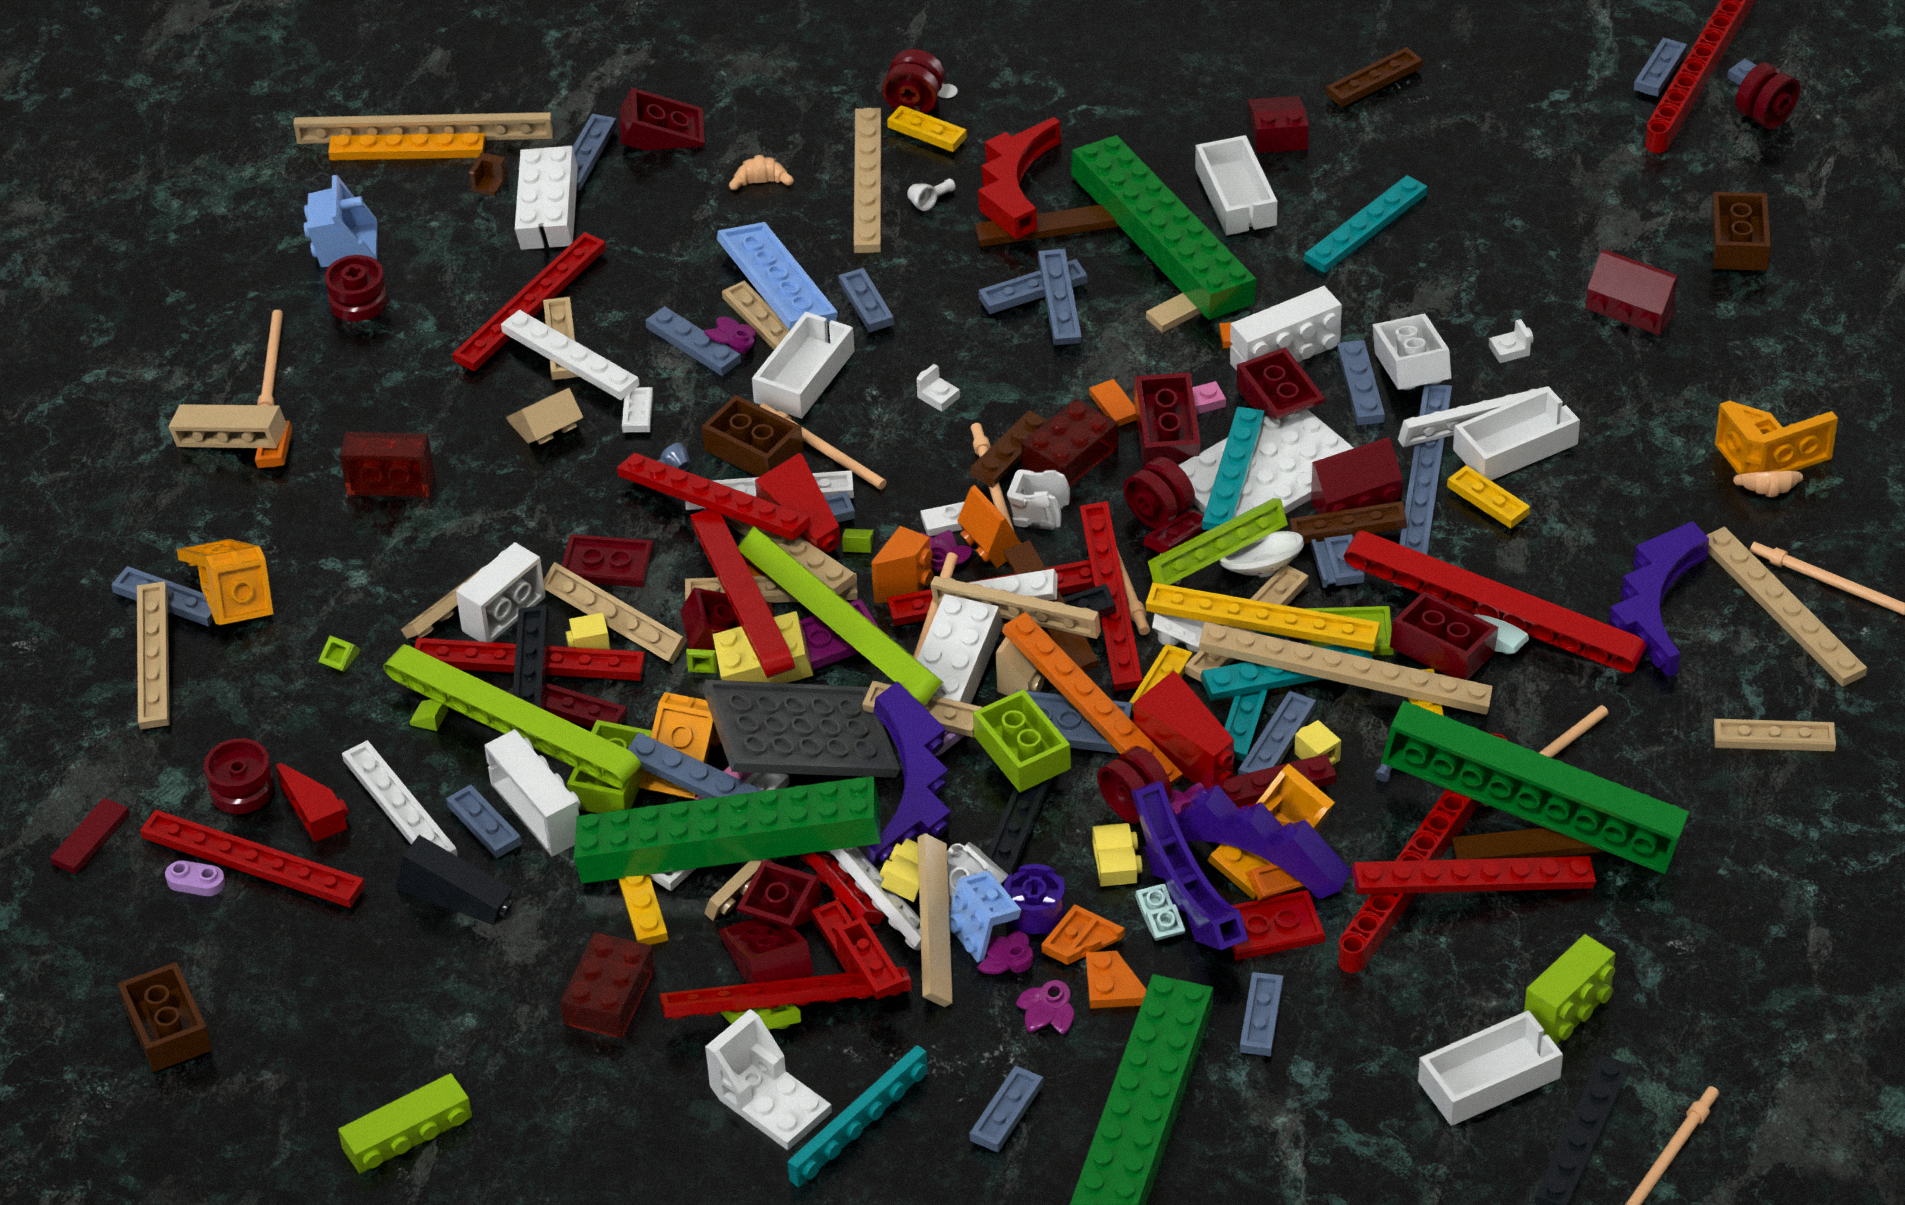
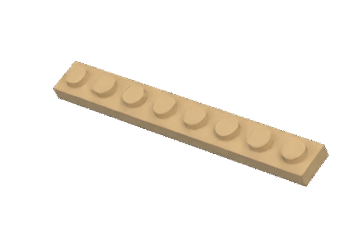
(867, 181)
(1785, 607)

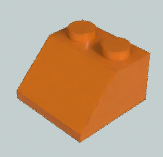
(986, 528)
(902, 565)

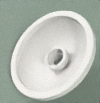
(1265, 554)

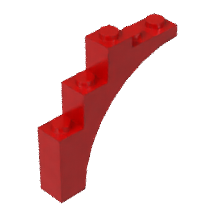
(1004, 168)

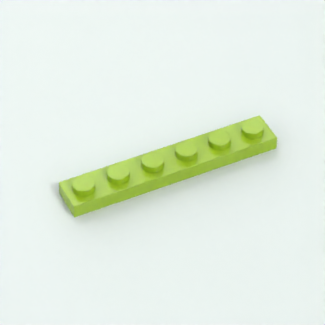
(1218, 542)

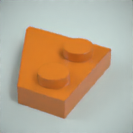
(1080, 933)
(1112, 981)

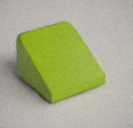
(857, 540)
(338, 653)
(702, 661)
(429, 715)

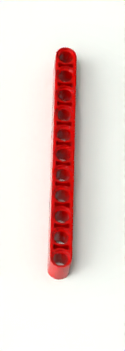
(1695, 73)
(742, 593)
(1490, 598)
(1383, 910)

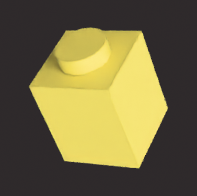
(588, 632)
(1316, 741)

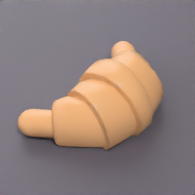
(760, 170)
(1770, 482)

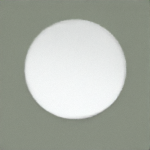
(948, 91)

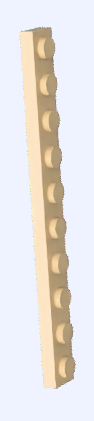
(495, 126)
(1345, 668)

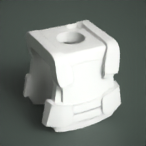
(1038, 498)

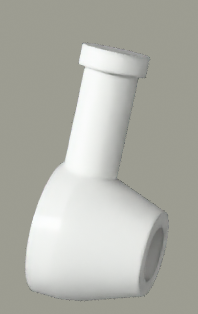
(925, 195)

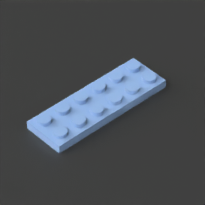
(775, 273)

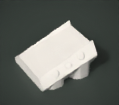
(1178, 629)
(966, 861)

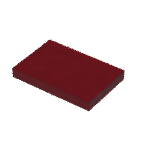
(609, 559)

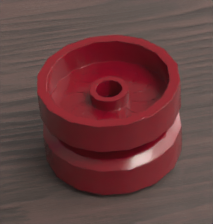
(913, 80)
(1767, 95)
(356, 288)
(1159, 492)
(1130, 771)
(239, 776)

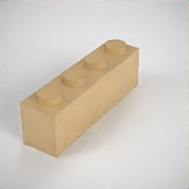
(228, 426)

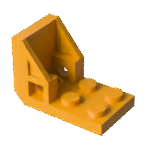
(1780, 448)
(231, 579)
(687, 727)
(1289, 800)

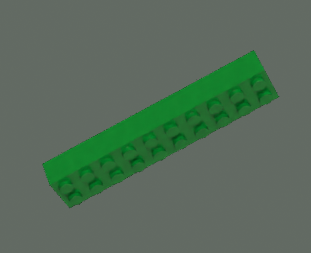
(1163, 227)
(1534, 787)
(727, 829)
(1146, 1094)

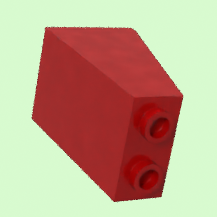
(1185, 731)

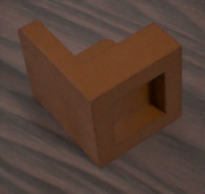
(488, 174)

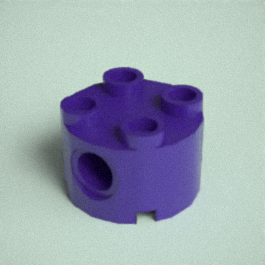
(1039, 897)

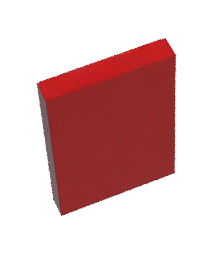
(1278, 925)

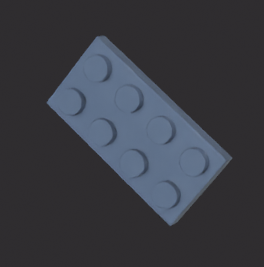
(1072, 723)

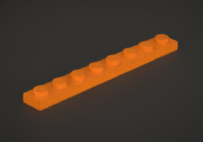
(1081, 690)

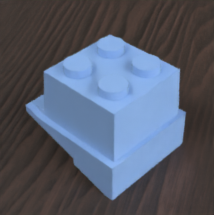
(339, 224)

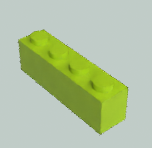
(405, 1123)

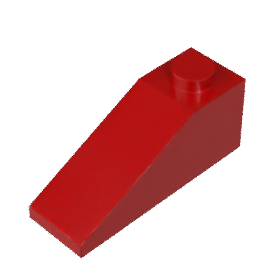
(313, 802)

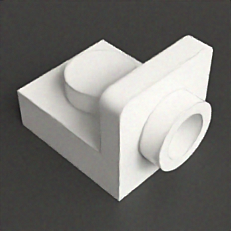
(1512, 344)
(936, 390)

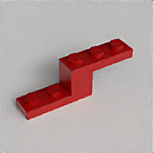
(858, 948)

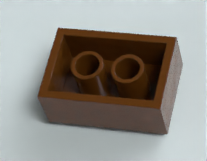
(1740, 231)
(751, 436)
(164, 1017)

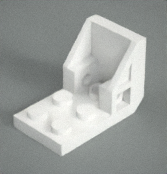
(752, 1080)

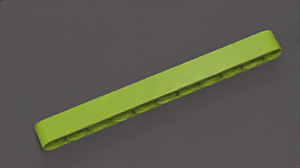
(840, 615)
(507, 712)

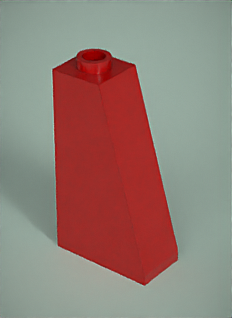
(796, 489)

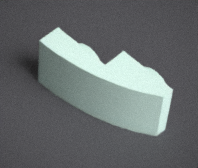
(1509, 637)
(1159, 912)

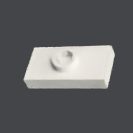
(638, 410)
(941, 518)

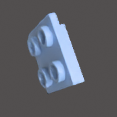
(976, 908)

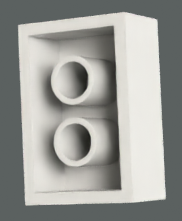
(1412, 352)
(493, 596)

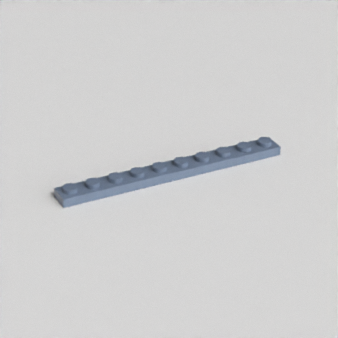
(1424, 475)

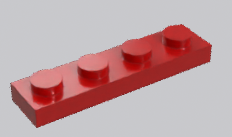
(843, 886)

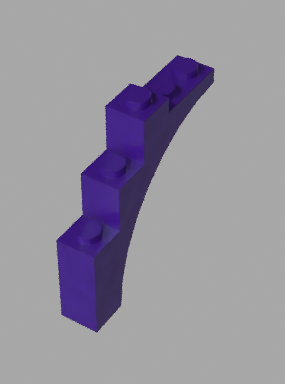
(1657, 567)
(917, 740)
(1255, 829)
(1169, 857)

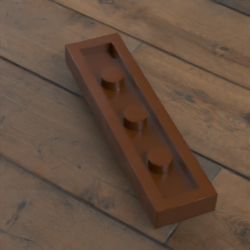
(1374, 77)
(1006, 451)
(1346, 522)

